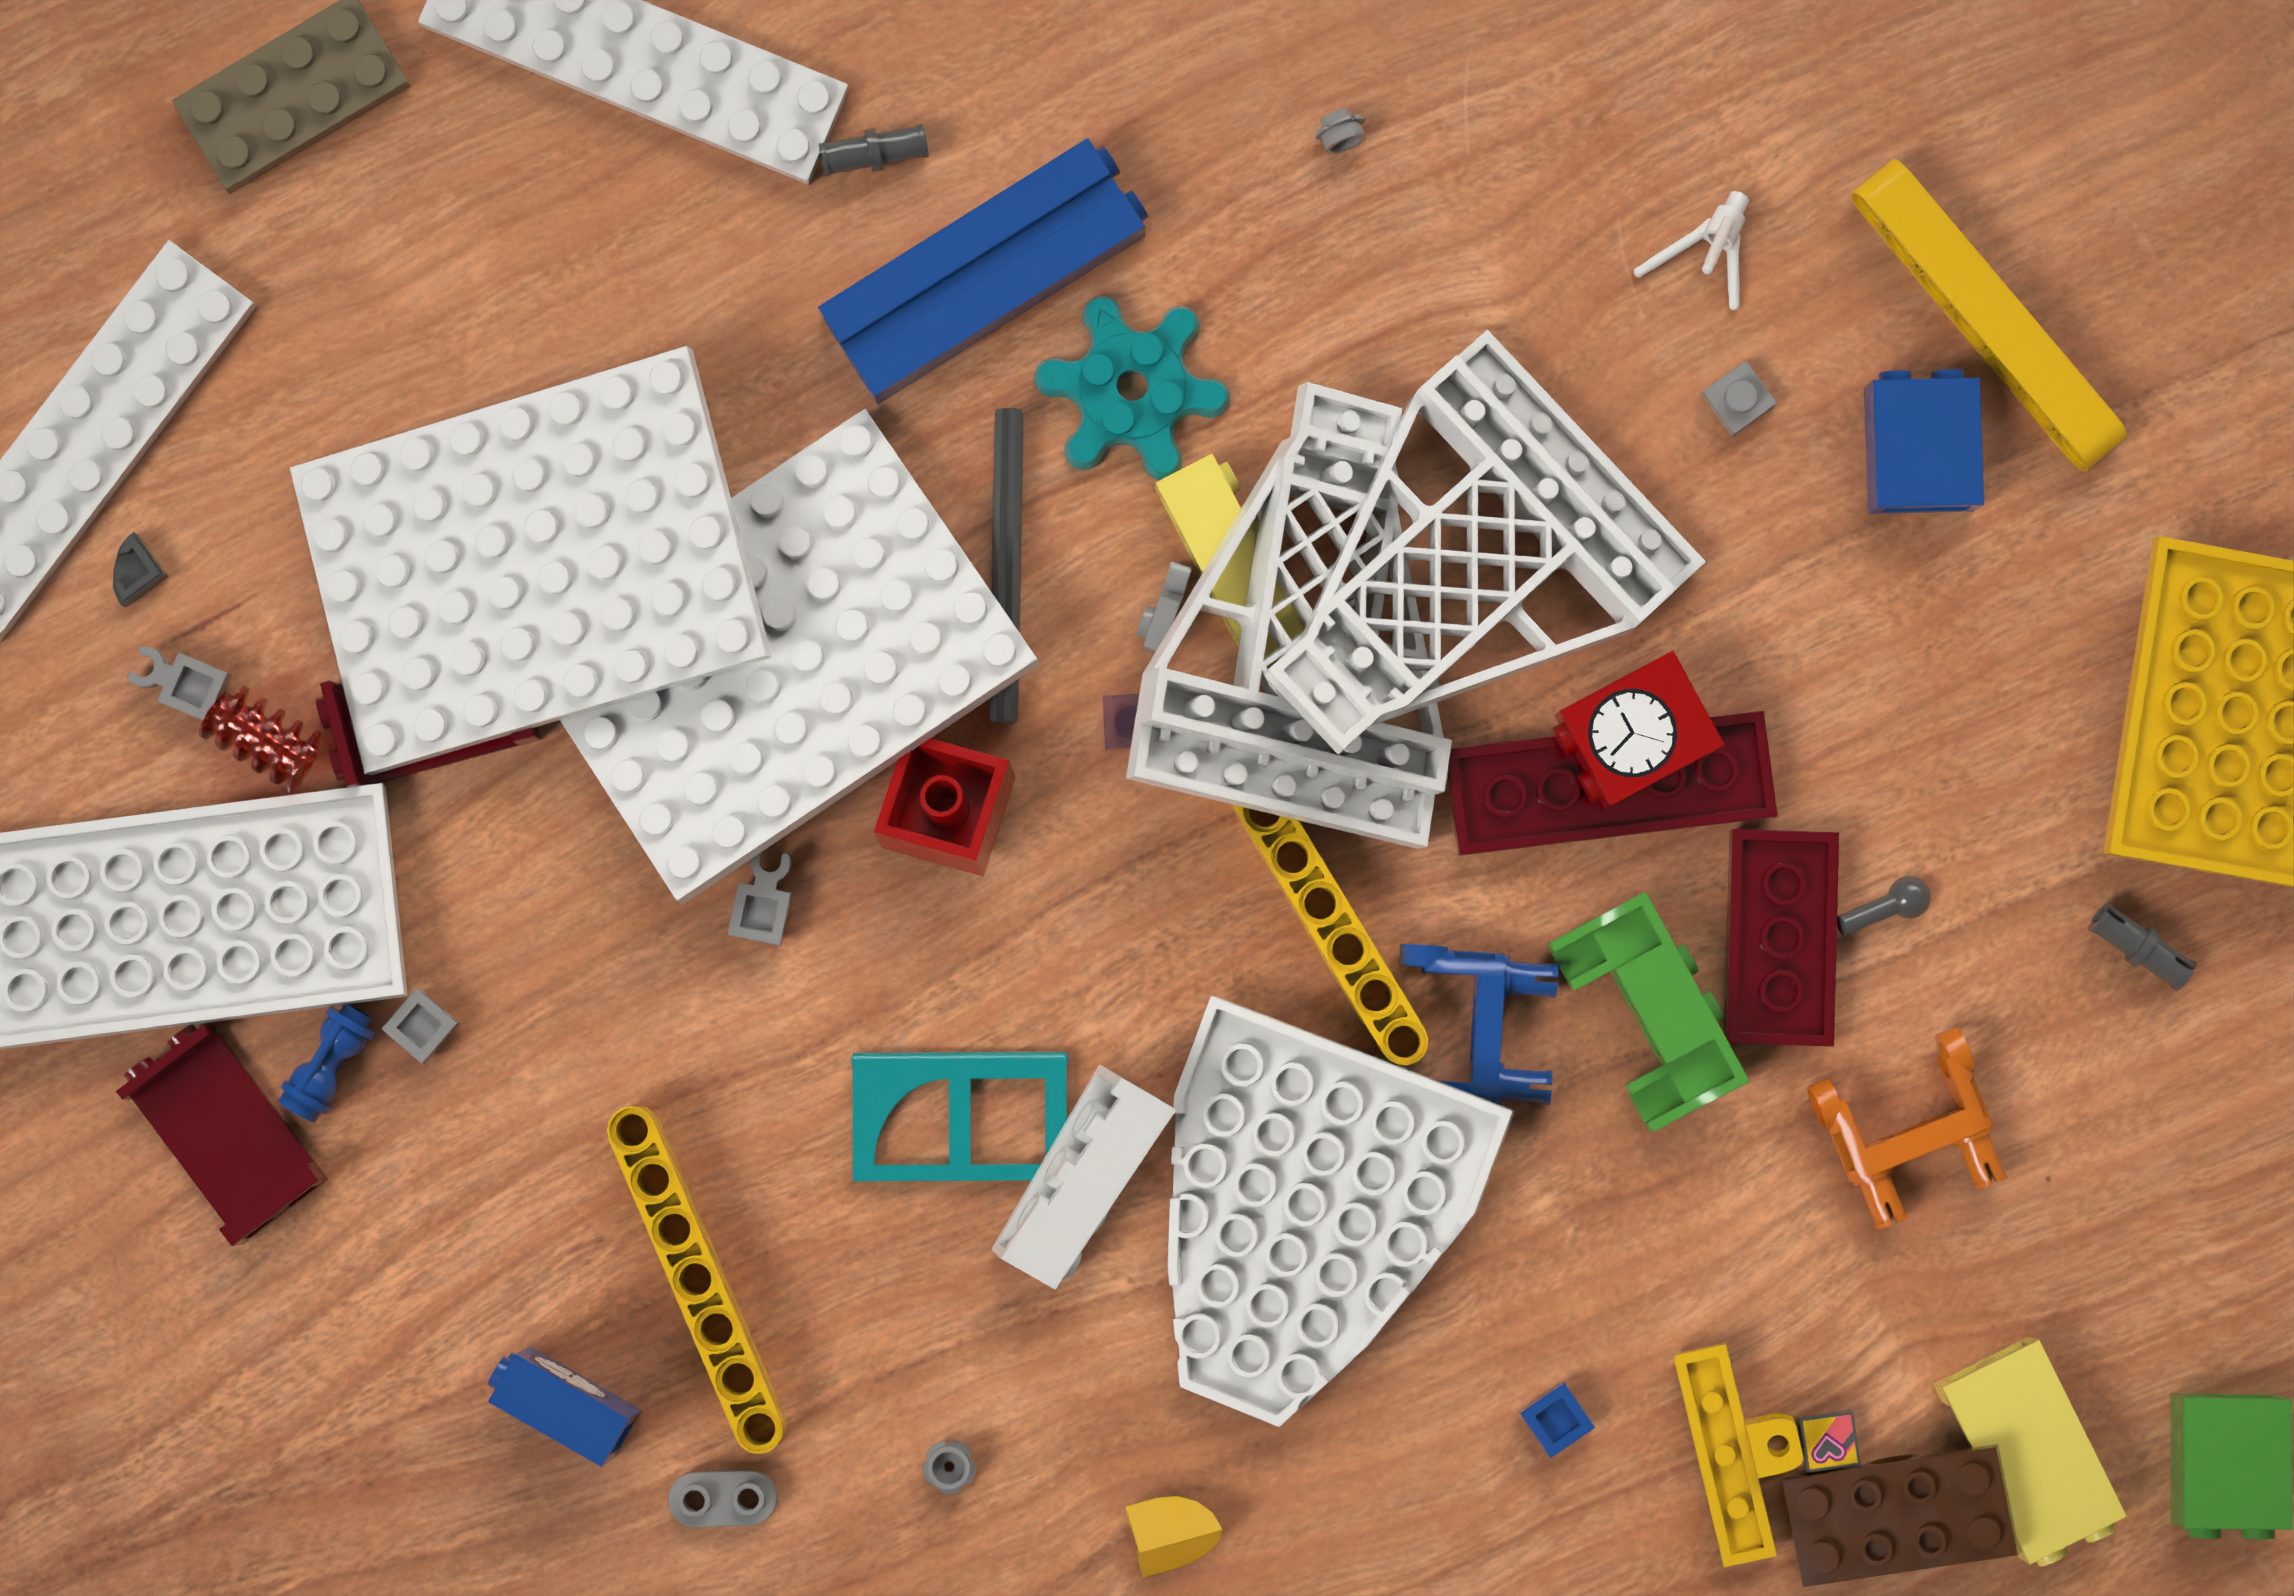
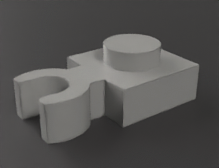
(1158, 620)
(186, 685)
(760, 908)

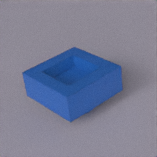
(1556, 1419)

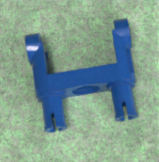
(1493, 981)

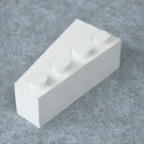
(1081, 1177)

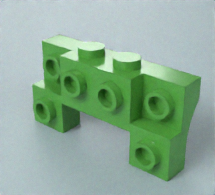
(1666, 1003)

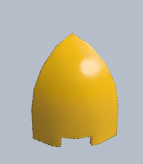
(1171, 1532)

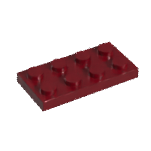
(1781, 937)

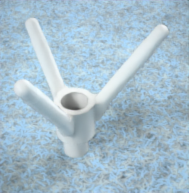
(1722, 233)

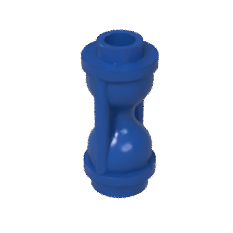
(315, 1082)

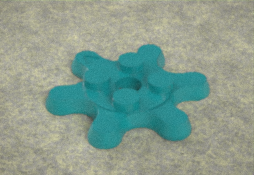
(1141, 423)

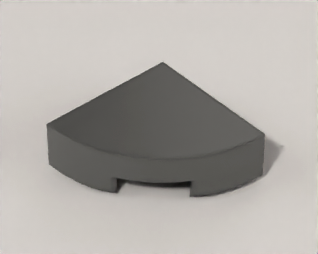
(135, 570)

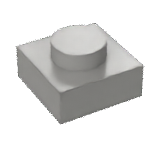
(1738, 398)
(420, 1025)

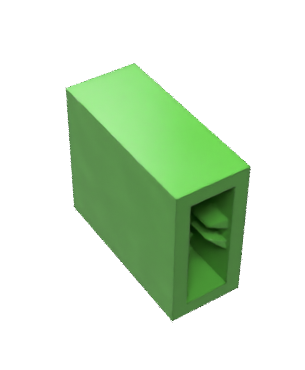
(2231, 1464)

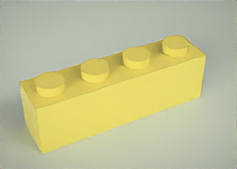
(1202, 511)

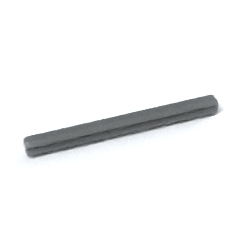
(1007, 539)

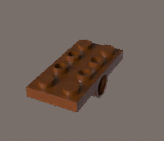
(1900, 1515)

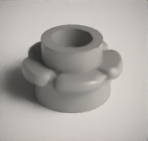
(1341, 131)
(947, 1481)

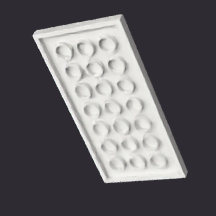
(198, 916)

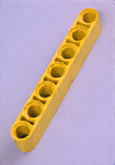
(1989, 315)
(1325, 931)
(697, 1306)

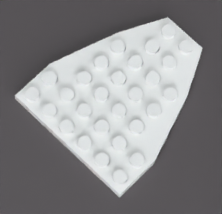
(1307, 1203)

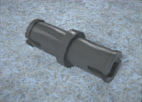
(873, 150)
(2142, 946)

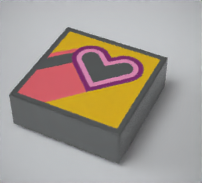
(1828, 1441)

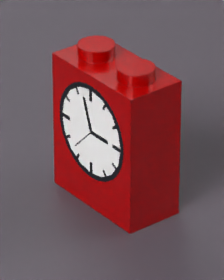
(1636, 731)

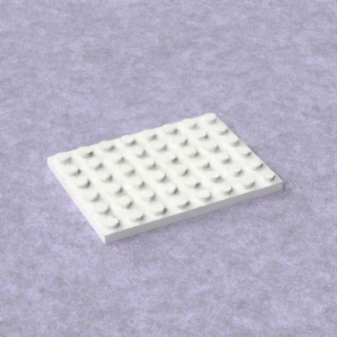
(530, 561)
(872, 649)

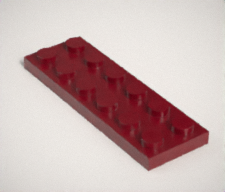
(1533, 798)

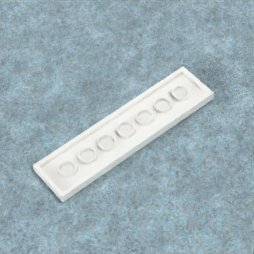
(660, 71)
(108, 416)

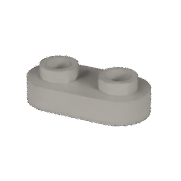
(722, 1499)

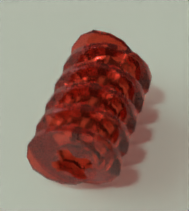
(261, 738)

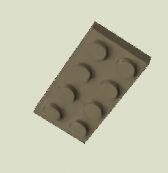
(290, 93)

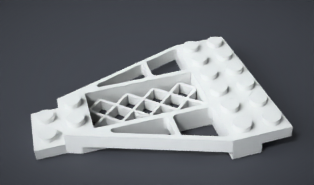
(1545, 476)
(1254, 744)

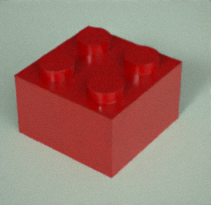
(945, 805)

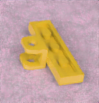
(1733, 1453)

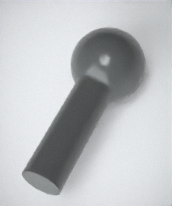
(1906, 897)

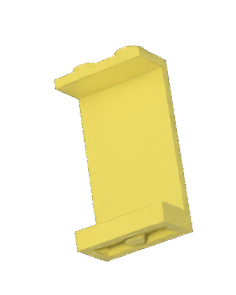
(2046, 1457)

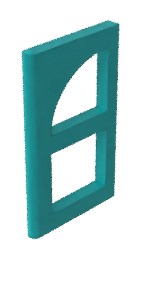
(887, 1077)

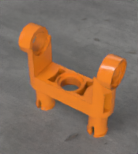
(1872, 1163)

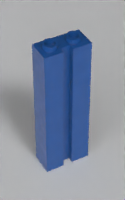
(984, 269)

